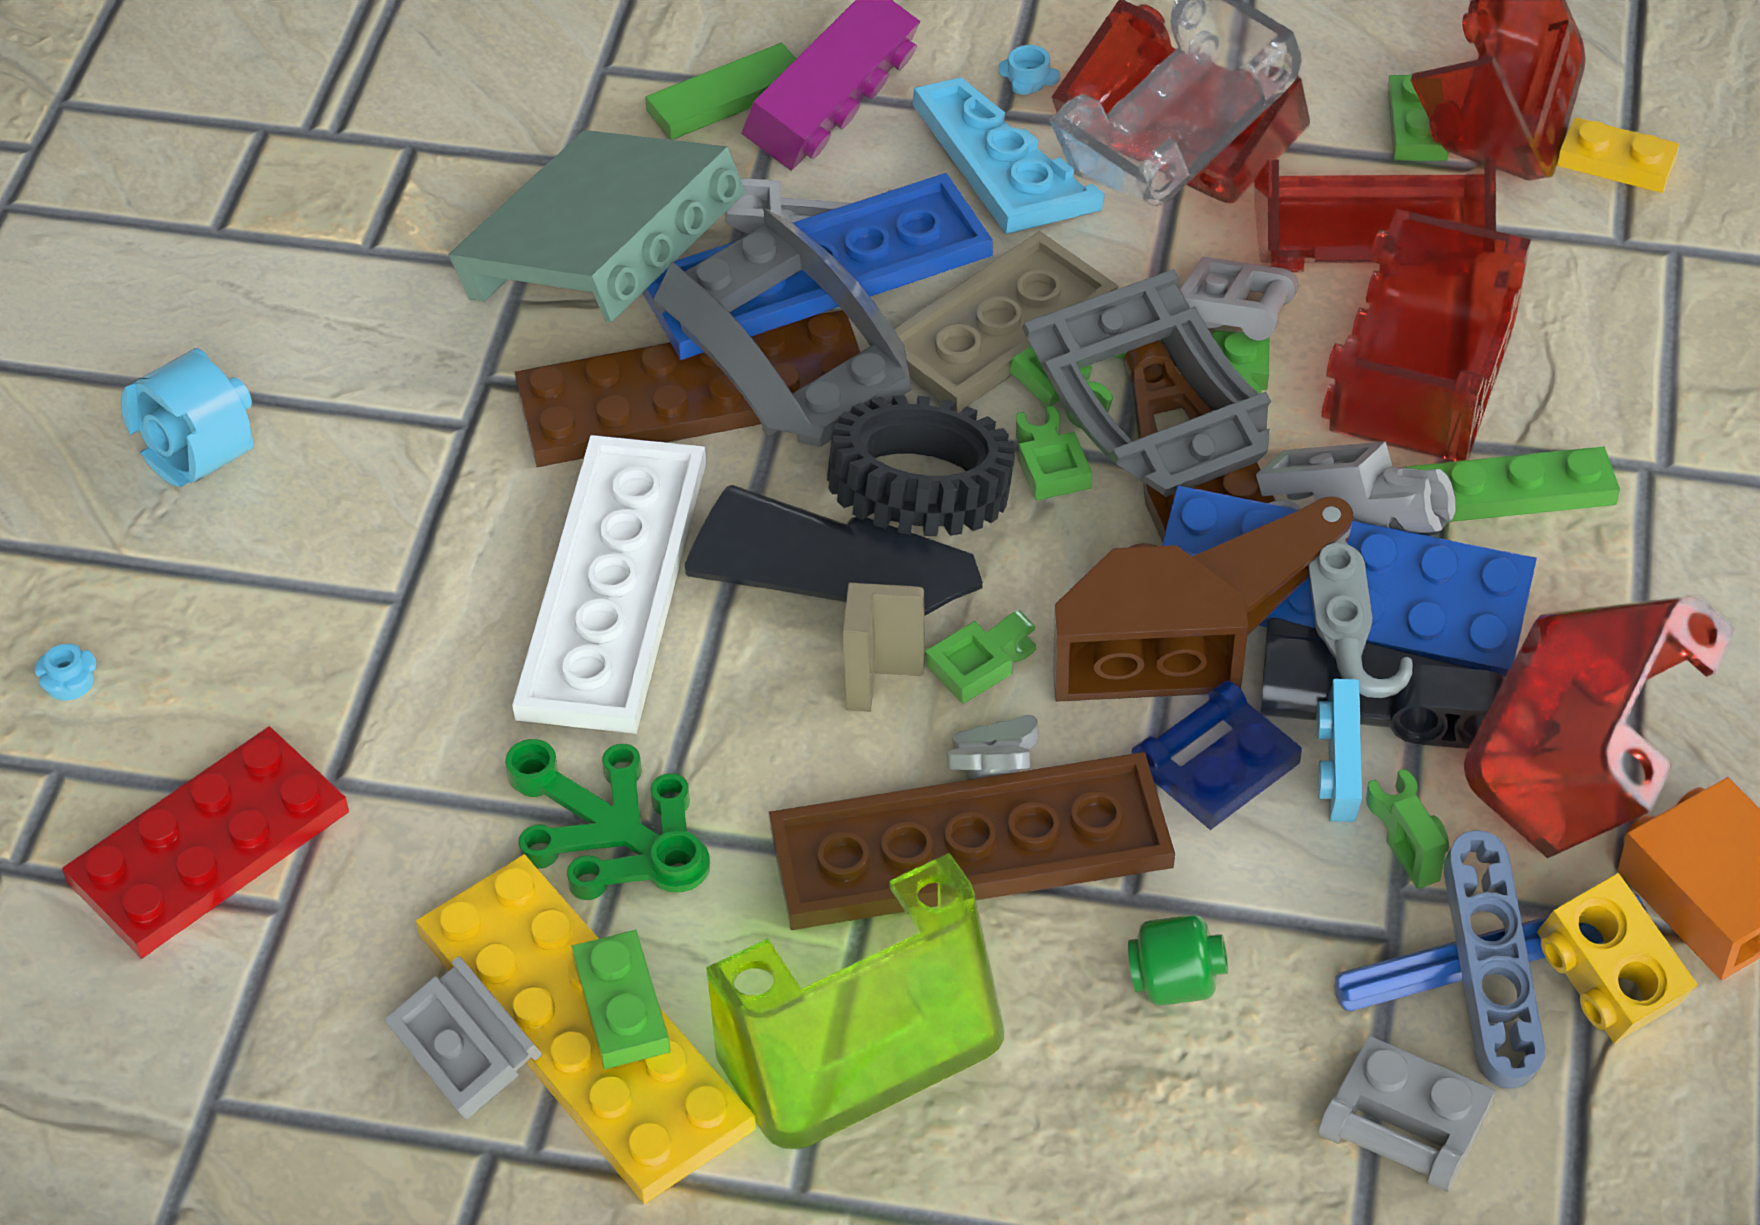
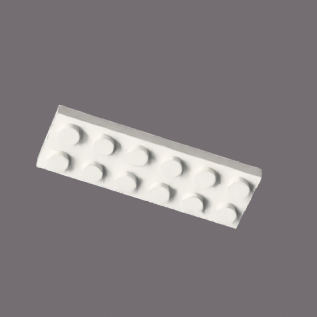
(611, 585)

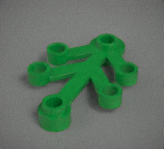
(609, 824)

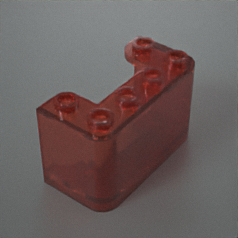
(1431, 337)

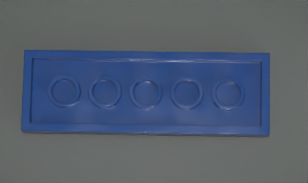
(876, 239)
(1424, 590)

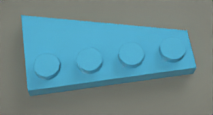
(1000, 161)

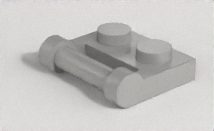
(1220, 293)
(1414, 1098)

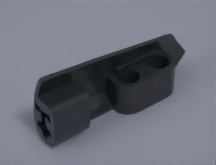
(803, 553)
(1436, 708)

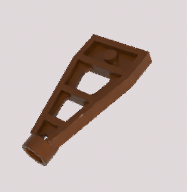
(1164, 389)

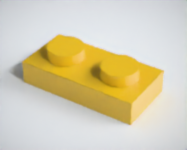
(1618, 154)

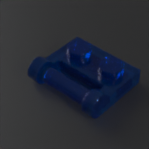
(1230, 768)

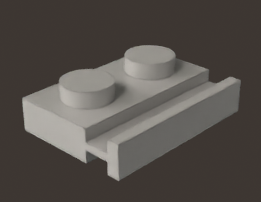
(462, 1038)

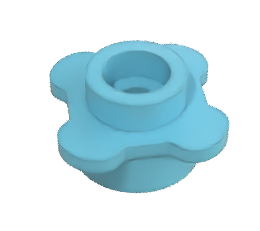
(1029, 69)

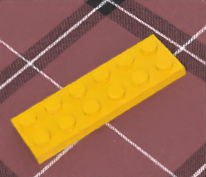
(645, 1116)

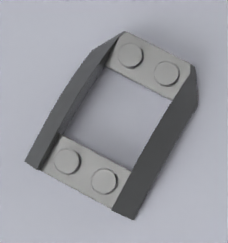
(745, 269)
(1133, 317)

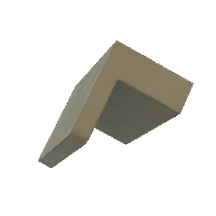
(881, 637)

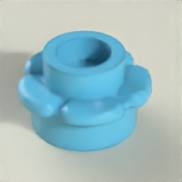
(66, 671)

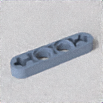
(1500, 957)

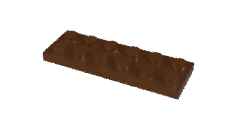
(663, 398)
(1000, 829)

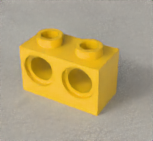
(1630, 951)

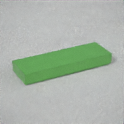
(717, 92)

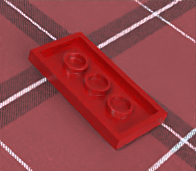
(205, 841)

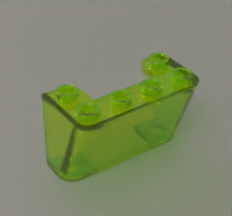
(867, 1032)

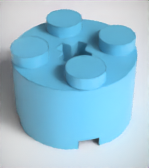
(188, 417)

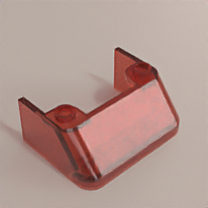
(1516, 93)
(1341, 214)

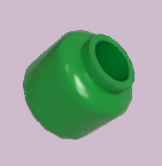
(1176, 960)

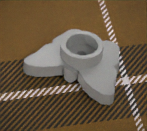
(994, 749)

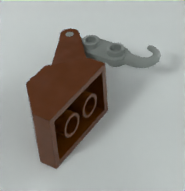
(1180, 622)

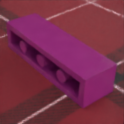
(830, 79)

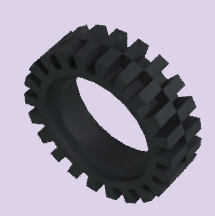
(919, 498)

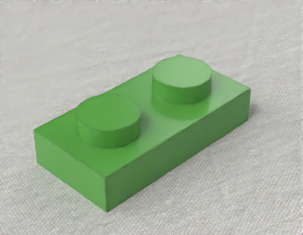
(1410, 124)
(620, 999)

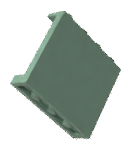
(602, 218)

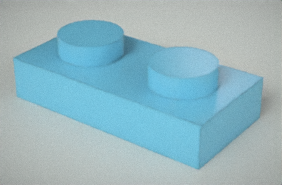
(1341, 775)

